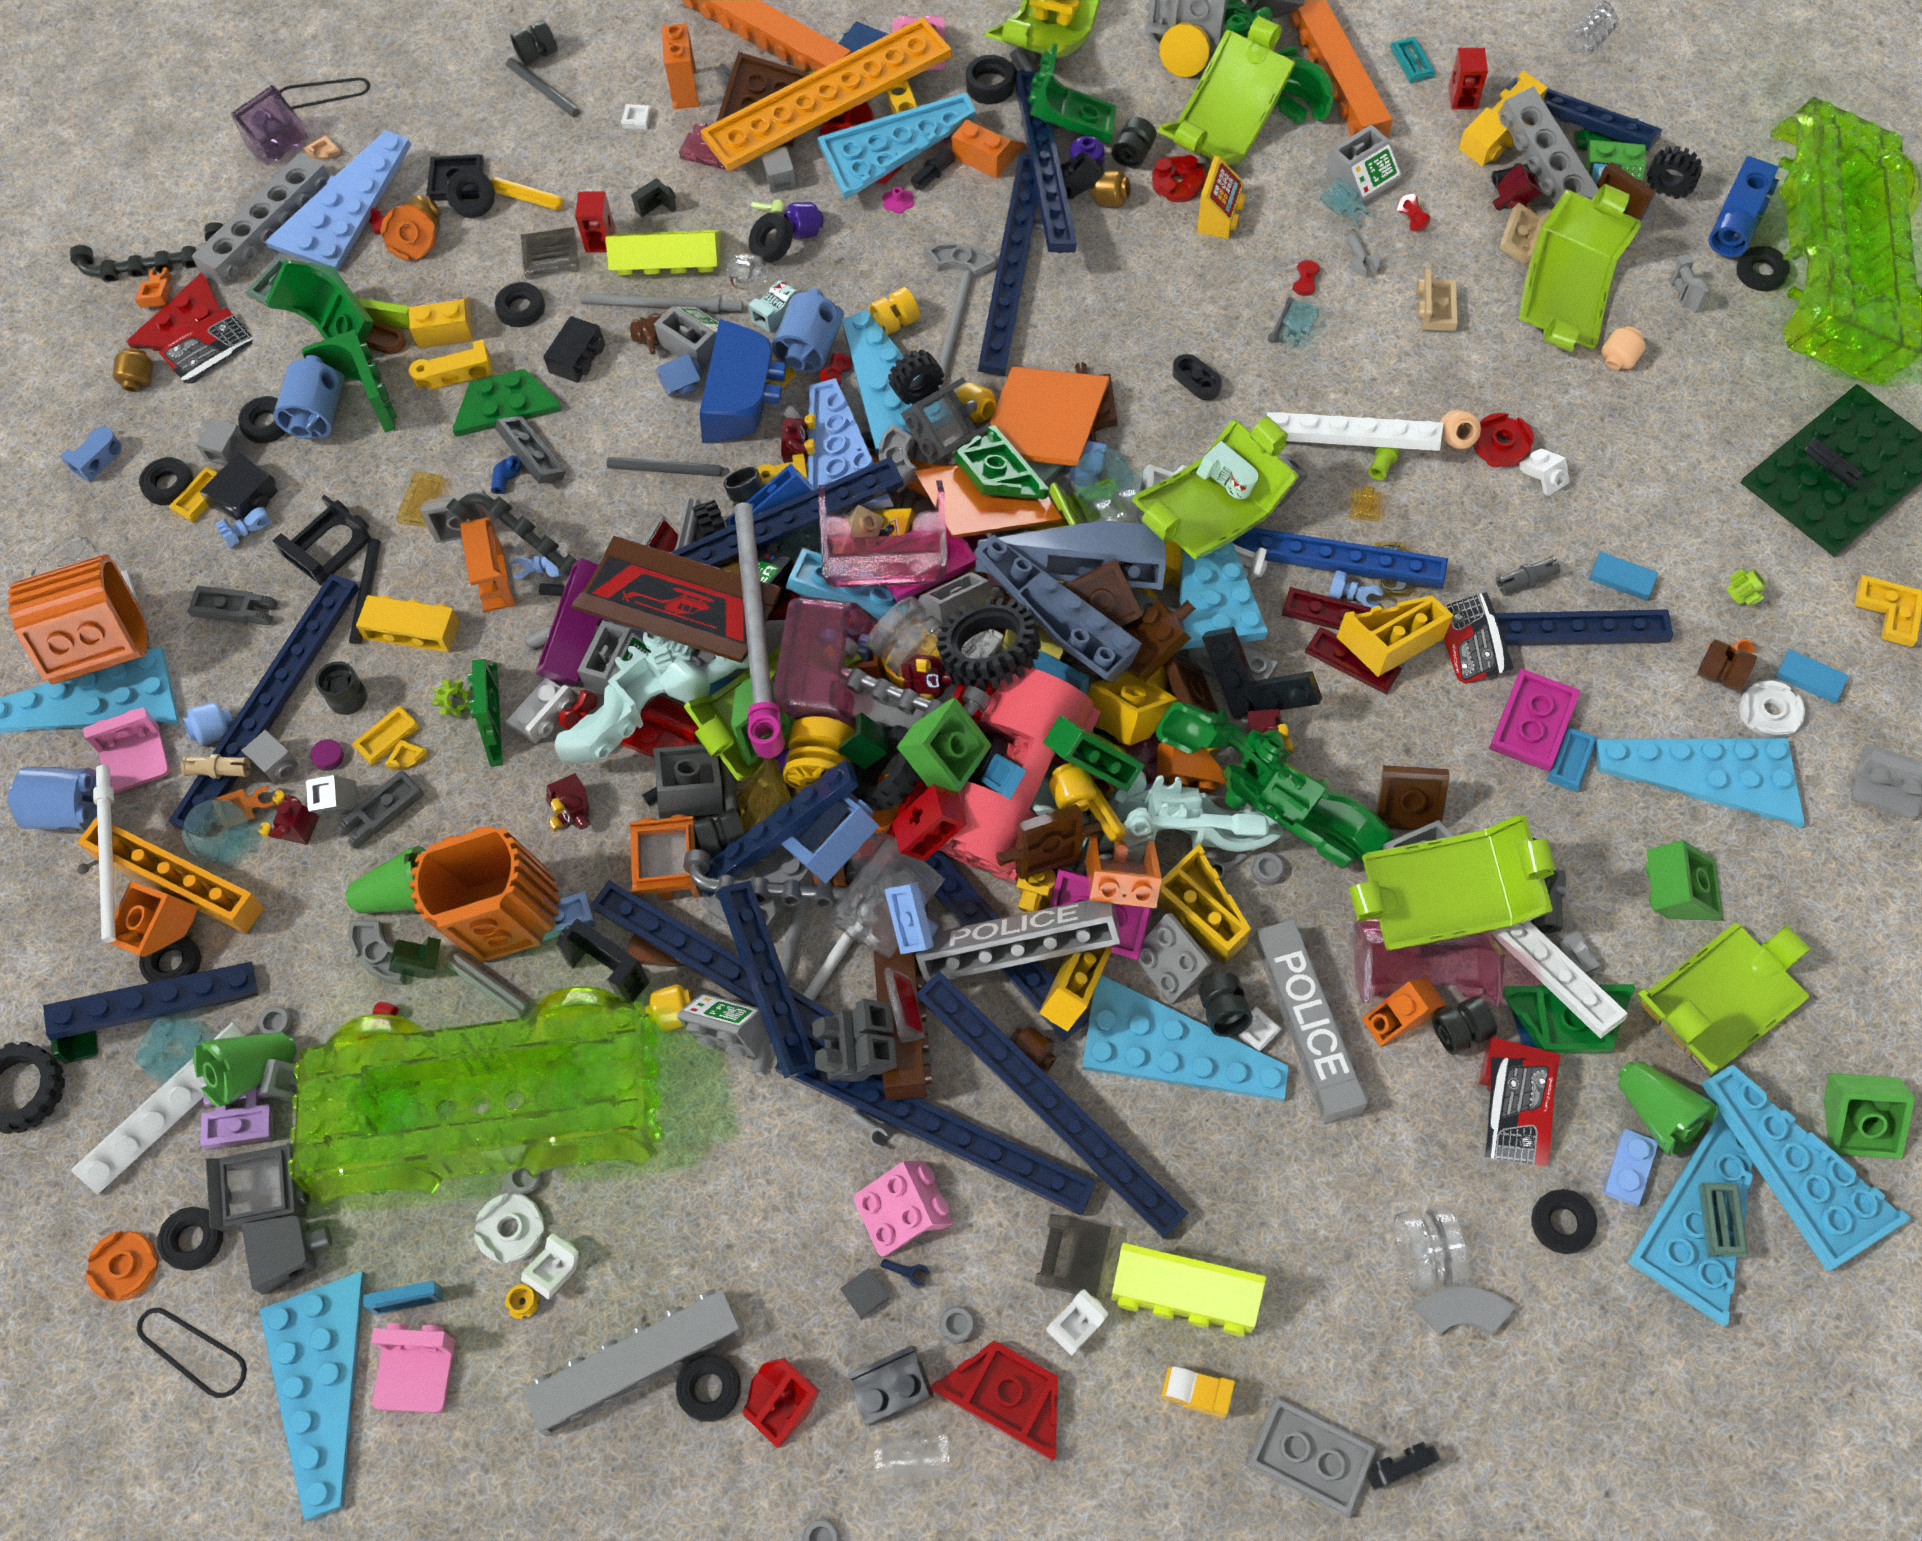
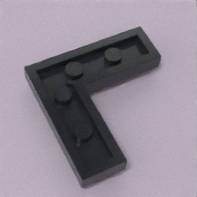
(1245, 693)

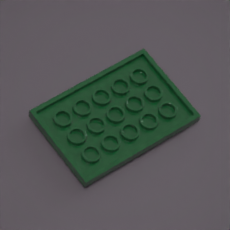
(1818, 502)

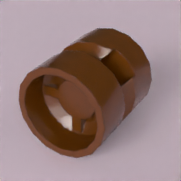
(1726, 665)

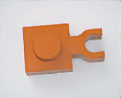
(156, 290)
(246, 802)

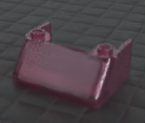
(884, 559)
(813, 658)
(1468, 963)

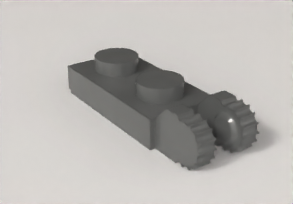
(230, 605)
(380, 808)

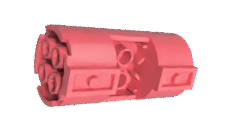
(1023, 716)

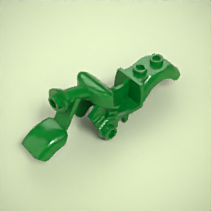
(1306, 80)
(1277, 788)

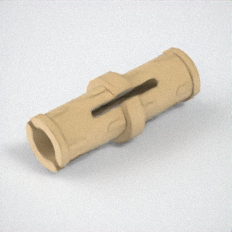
(215, 766)

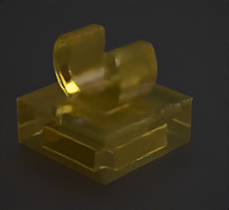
(1365, 504)

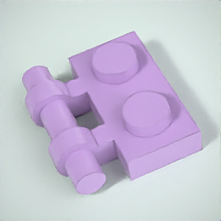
(238, 1125)

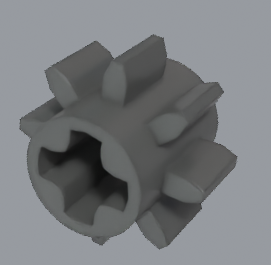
(1024, 59)

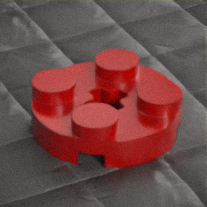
(1184, 166)
(1503, 454)

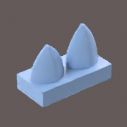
(909, 918)

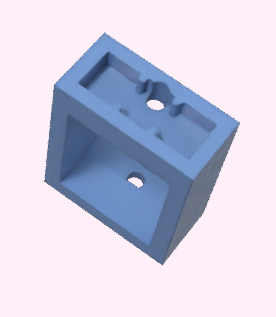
(840, 844)

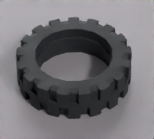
(895, 785)
(49, 1087)

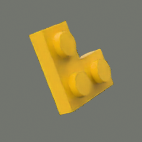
(1899, 604)

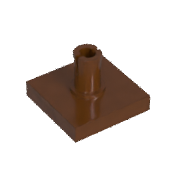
(1639, 194)
(1107, 593)
(1189, 685)
(1412, 796)

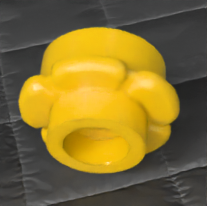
(513, 1299)

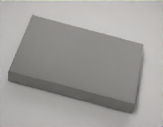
(1312, 1457)

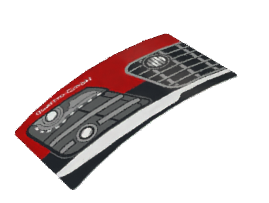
(206, 345)
(1476, 640)
(1520, 1110)

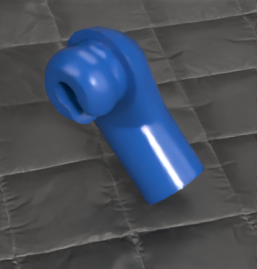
(503, 472)

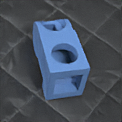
(93, 454)

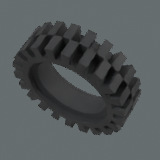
(996, 667)

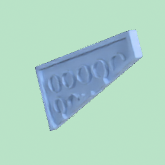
(337, 214)
(837, 440)

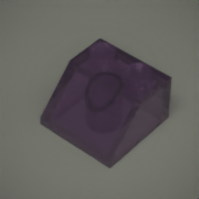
(269, 125)

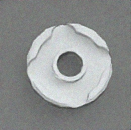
(1765, 724)
(517, 1246)

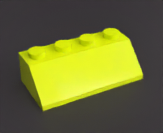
(664, 250)
(1187, 1289)

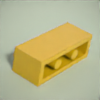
(408, 623)
(1074, 986)

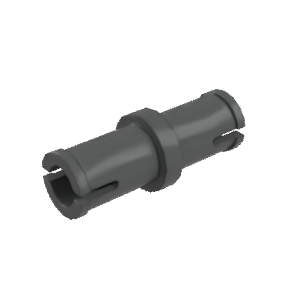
(1528, 575)

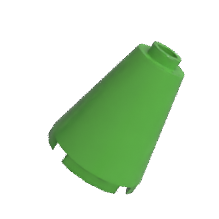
(386, 886)
(238, 1063)
(1666, 1106)

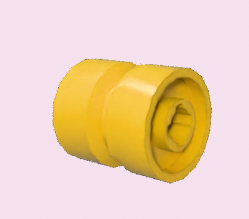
(895, 311)

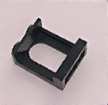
(334, 515)
(628, 976)

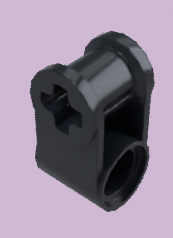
(1080, 174)

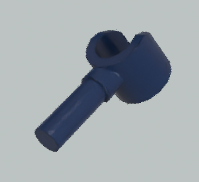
(906, 1271)

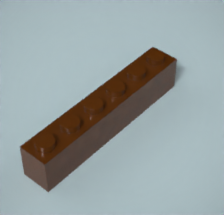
(911, 1074)

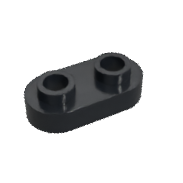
(1199, 376)
(1416, 1459)

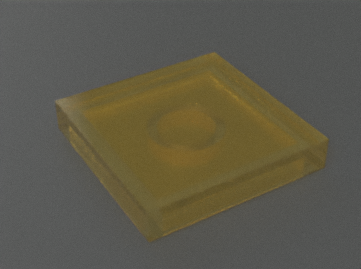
(762, 794)

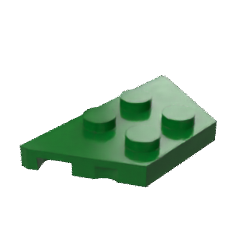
(502, 397)
(999, 468)
(486, 707)
(1555, 1025)

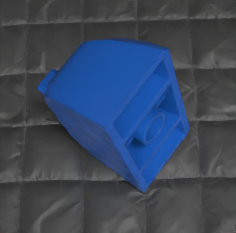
(738, 383)

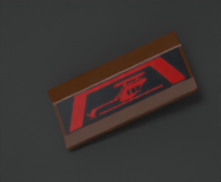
(672, 598)

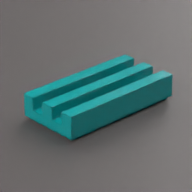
(1404, 64)

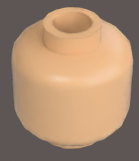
(1623, 348)
(1468, 427)

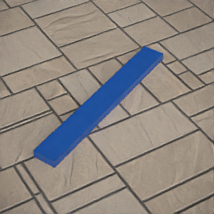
(1346, 557)

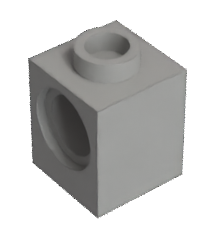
(778, 169)
(221, 441)
(270, 757)
(331, 795)

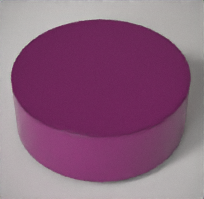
(327, 754)

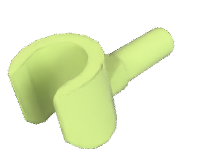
(776, 207)

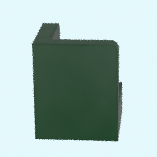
(867, 743)
(415, 958)
(75, 1047)

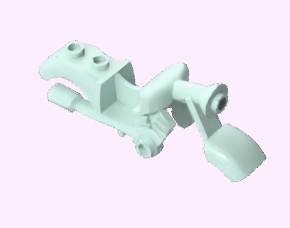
(645, 675)
(1177, 808)

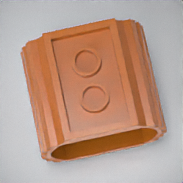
(77, 619)
(485, 893)

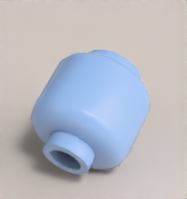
(207, 723)

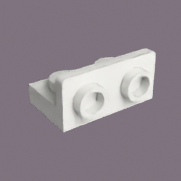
(541, 710)

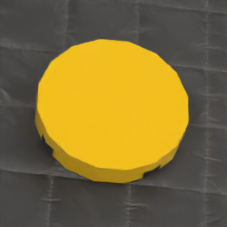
(1185, 49)

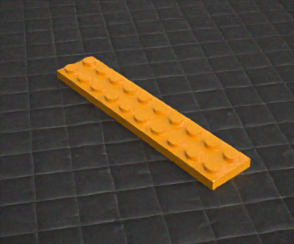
(825, 94)

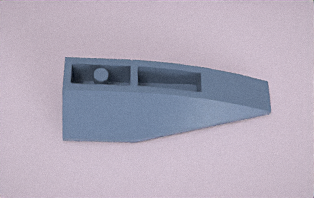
(1082, 547)
(1060, 612)

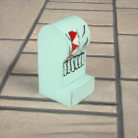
(772, 306)
(1229, 471)

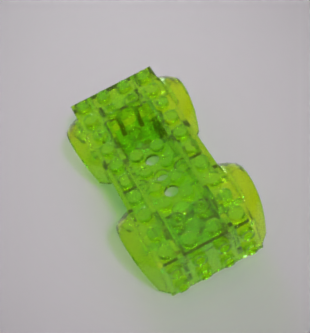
(1851, 219)
(378, 1080)

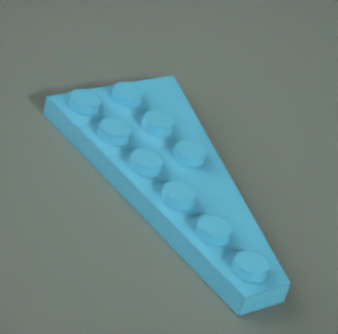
(877, 147)
(872, 359)
(1220, 595)
(94, 697)
(1723, 771)
(1155, 1043)
(1811, 1181)
(1675, 1242)
(314, 1374)

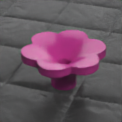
(898, 200)

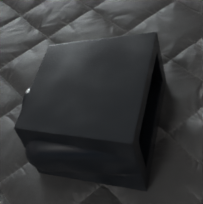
(239, 488)

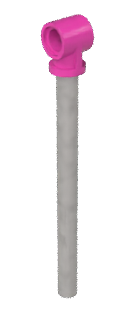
(764, 714)

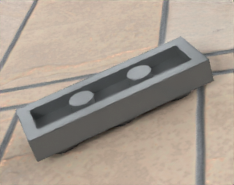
(530, 449)

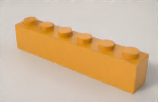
(177, 878)

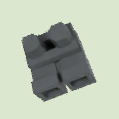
(856, 1042)

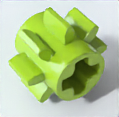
(1746, 587)
(442, 696)

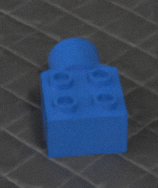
(1739, 213)

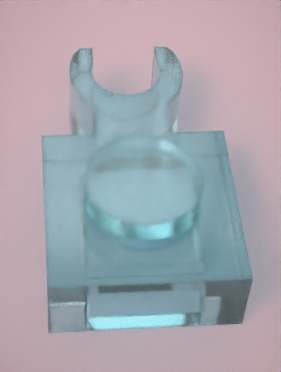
(1342, 199)
(1299, 320)

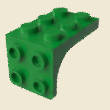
(1066, 106)
(319, 297)
(352, 359)

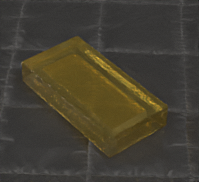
(421, 488)

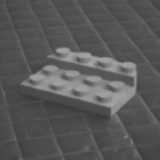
(1204, 13)

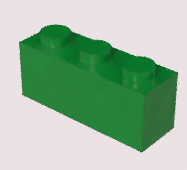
(1093, 753)

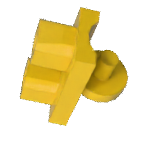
(1065, 9)
(1036, 892)

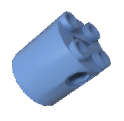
(807, 331)
(308, 398)
(53, 798)

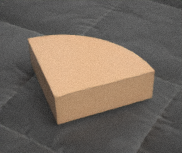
(322, 149)

